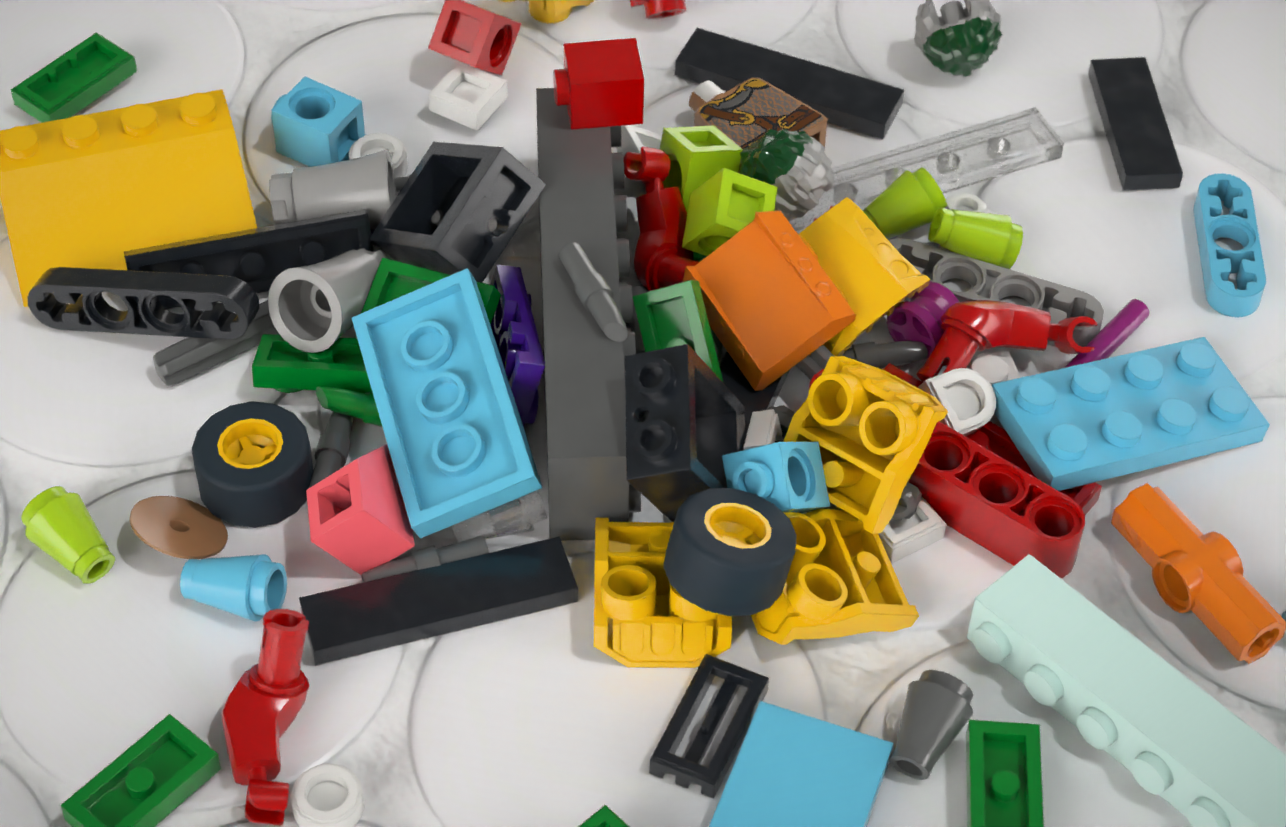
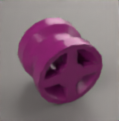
(921, 316)

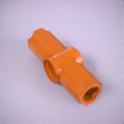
(1198, 573)

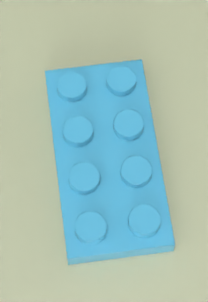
(445, 404)
(1127, 414)

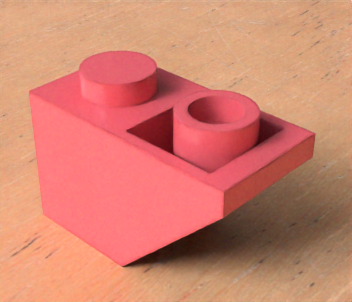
(361, 513)

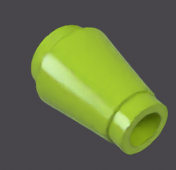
(906, 203)
(977, 235)
(67, 533)

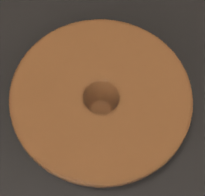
(178, 527)

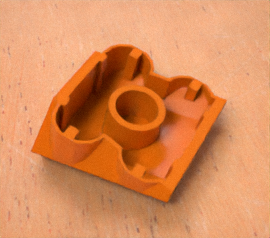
(769, 298)

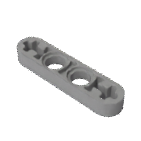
(995, 282)

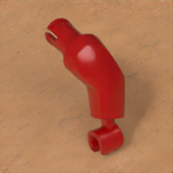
(661, 219)
(991, 324)
(262, 711)

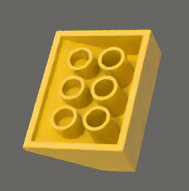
(120, 183)

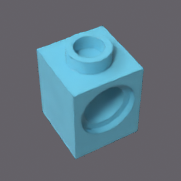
(316, 123)
(782, 474)

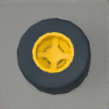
(253, 464)
(730, 551)

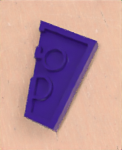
(518, 340)

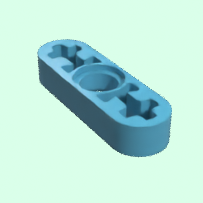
(1220, 262)

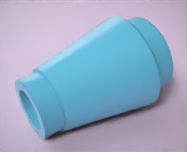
(236, 584)

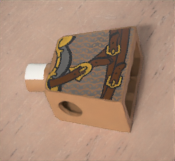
(752, 109)

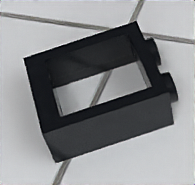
(467, 190)
(687, 427)

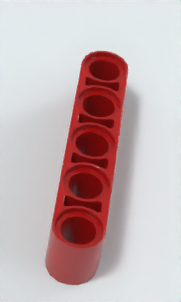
(997, 502)

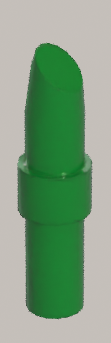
(349, 403)

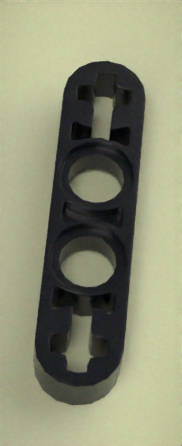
(145, 314)

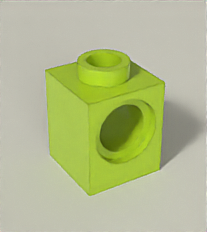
(697, 156)
(724, 208)

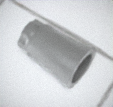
(335, 189)
(317, 301)

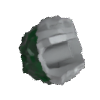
(960, 37)
(793, 165)

